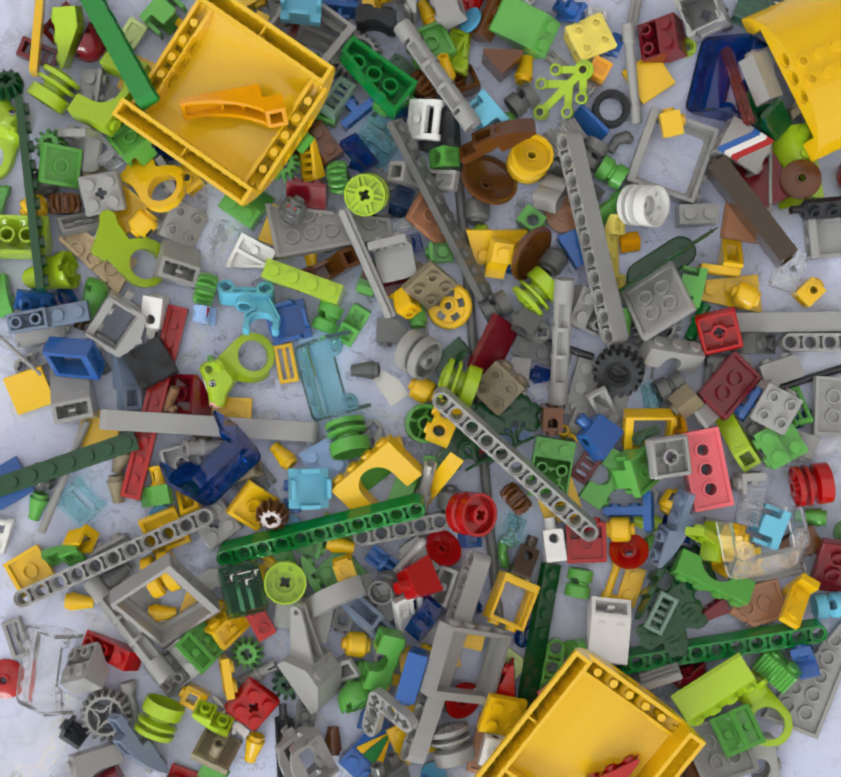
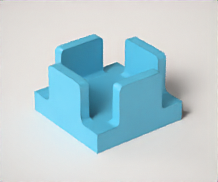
(301, 12)
(487, 110)
(308, 488)
(771, 527)

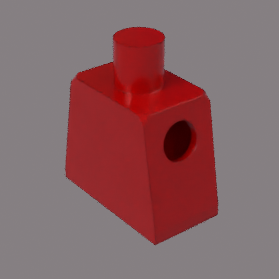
(418, 579)

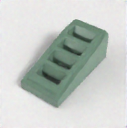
(332, 109)
(666, 615)

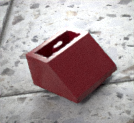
(662, 39)
(314, 193)

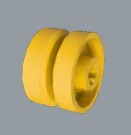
(530, 160)
(164, 582)

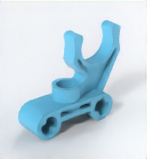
(254, 302)

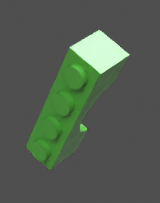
(689, 568)

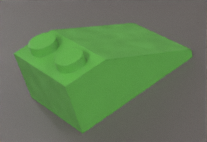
(525, 27)

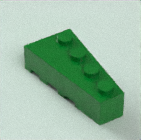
(378, 76)

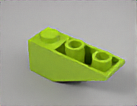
(68, 32)
(739, 443)

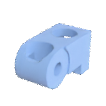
(204, 315)

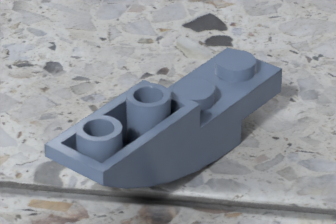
(48, 317)
(128, 390)
(672, 534)
(138, 750)

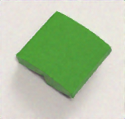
(199, 648)
(737, 731)

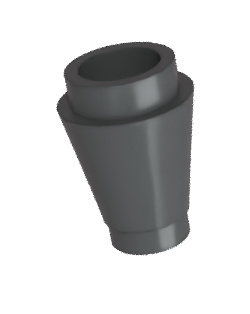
(366, 369)
(116, 575)

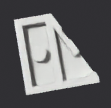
(250, 253)

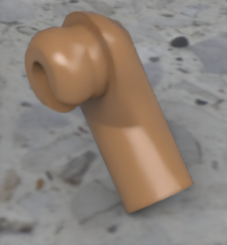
(170, 400)

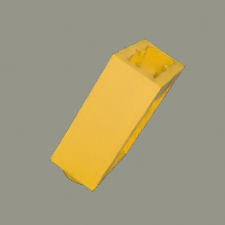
(632, 414)
(526, 605)

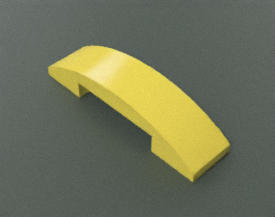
(614, 228)

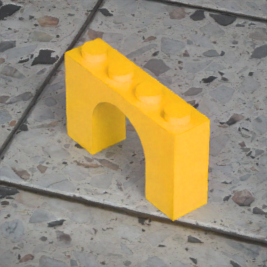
(385, 454)

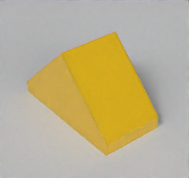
(730, 254)
(186, 504)

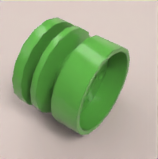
(347, 437)

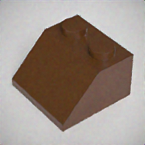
(327, 145)

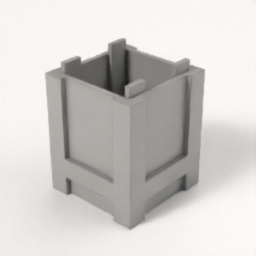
(700, 28)

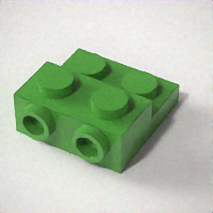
(437, 40)
(779, 448)

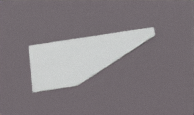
(390, 387)

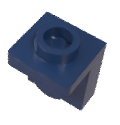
(401, 201)

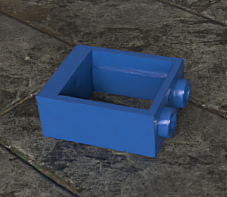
(89, 367)
(412, 675)

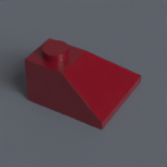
(192, 395)

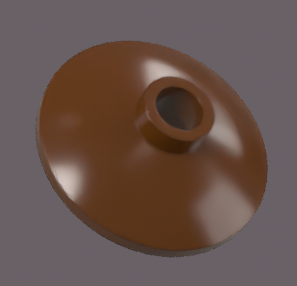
(796, 188)

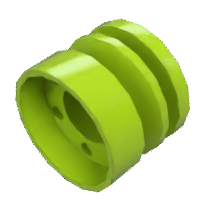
(54, 89)
(378, 192)
(536, 292)
(460, 382)
(285, 594)
(159, 718)

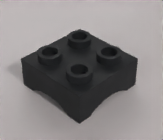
(376, 19)
(448, 130)
(151, 363)

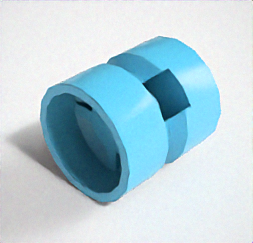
(825, 606)

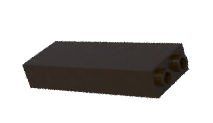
(751, 211)

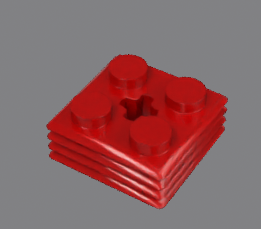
(730, 336)
(253, 693)

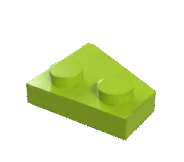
(462, 44)

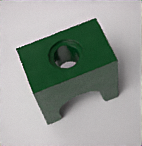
(770, 118)

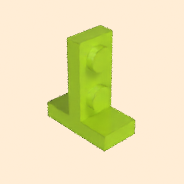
(709, 540)

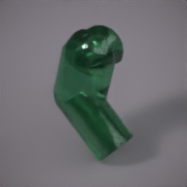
(639, 437)

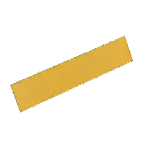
(444, 473)

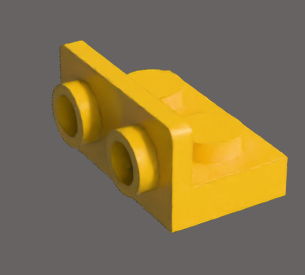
(225, 630)

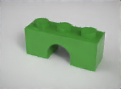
(598, 494)
(379, 674)

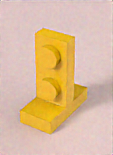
(796, 599)

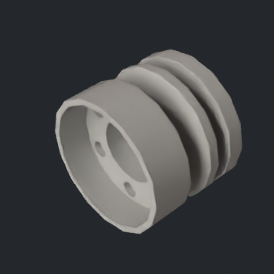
(452, 745)

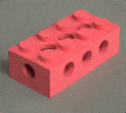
(716, 474)

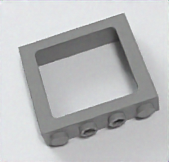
(333, 21)
(693, 128)
(164, 633)
(490, 670)

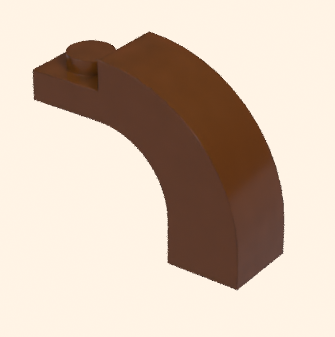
(336, 265)

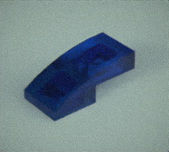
(424, 619)

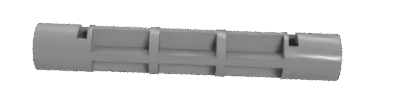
(437, 75)
(561, 335)
(137, 640)

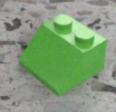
(247, 215)

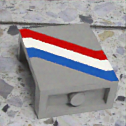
(742, 145)

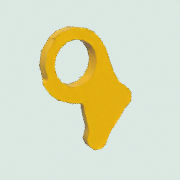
(147, 177)

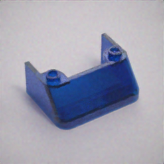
(710, 79)
(219, 470)

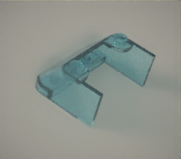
(322, 377)

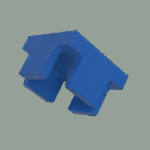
(294, 322)

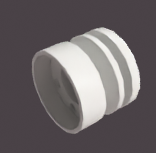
(643, 205)

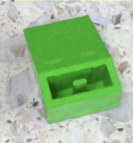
(554, 459)

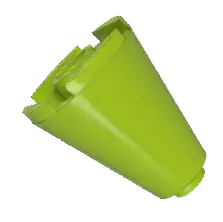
(61, 272)

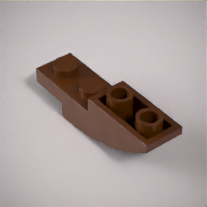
(498, 135)

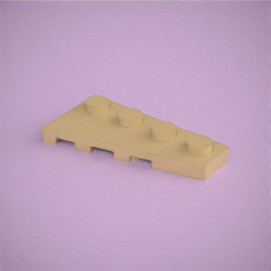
(81, 247)

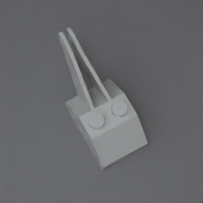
(309, 667)

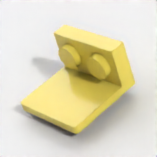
(589, 38)

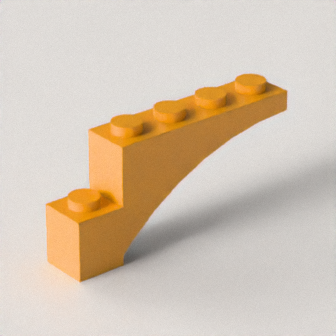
(237, 102)

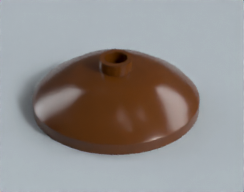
(489, 180)
(529, 250)

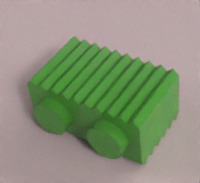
(777, 670)

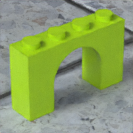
(100, 113)
(315, 286)

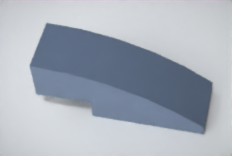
(366, 616)

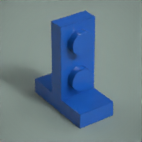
(356, 112)
(635, 510)
(806, 660)

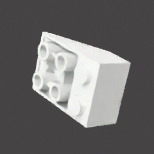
(609, 628)

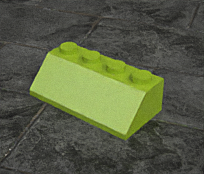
(791, 148)
(16, 237)
(714, 690)

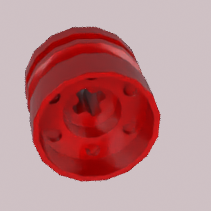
(811, 484)

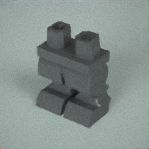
(391, 768)

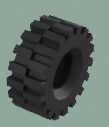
(619, 384)

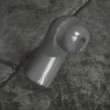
(619, 138)

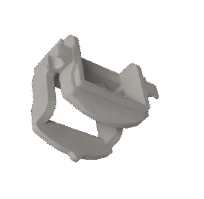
(132, 332)
(309, 738)

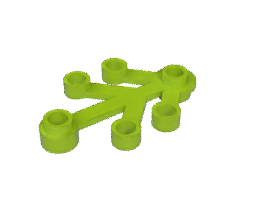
(565, 88)

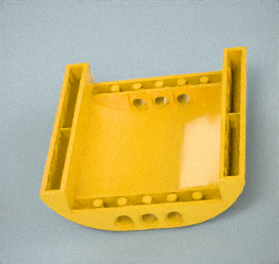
(223, 49)
(808, 52)
(592, 719)

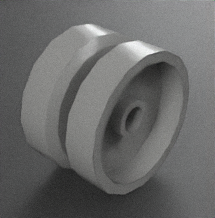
(418, 354)

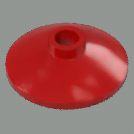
(636, 546)
(443, 548)
(10, 670)
(461, 709)

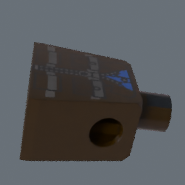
(519, 565)

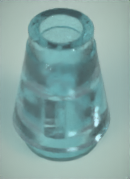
(650, 396)

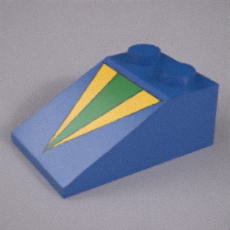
(366, 751)

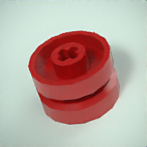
(471, 513)

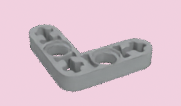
(401, 718)

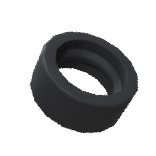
(620, 96)

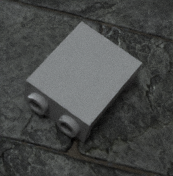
(822, 238)

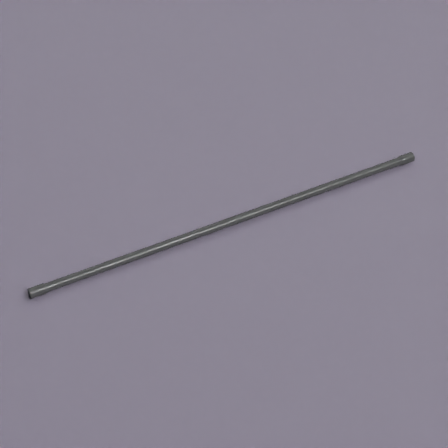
(472, 342)

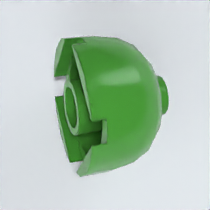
(95, 292)
(416, 420)
(352, 696)

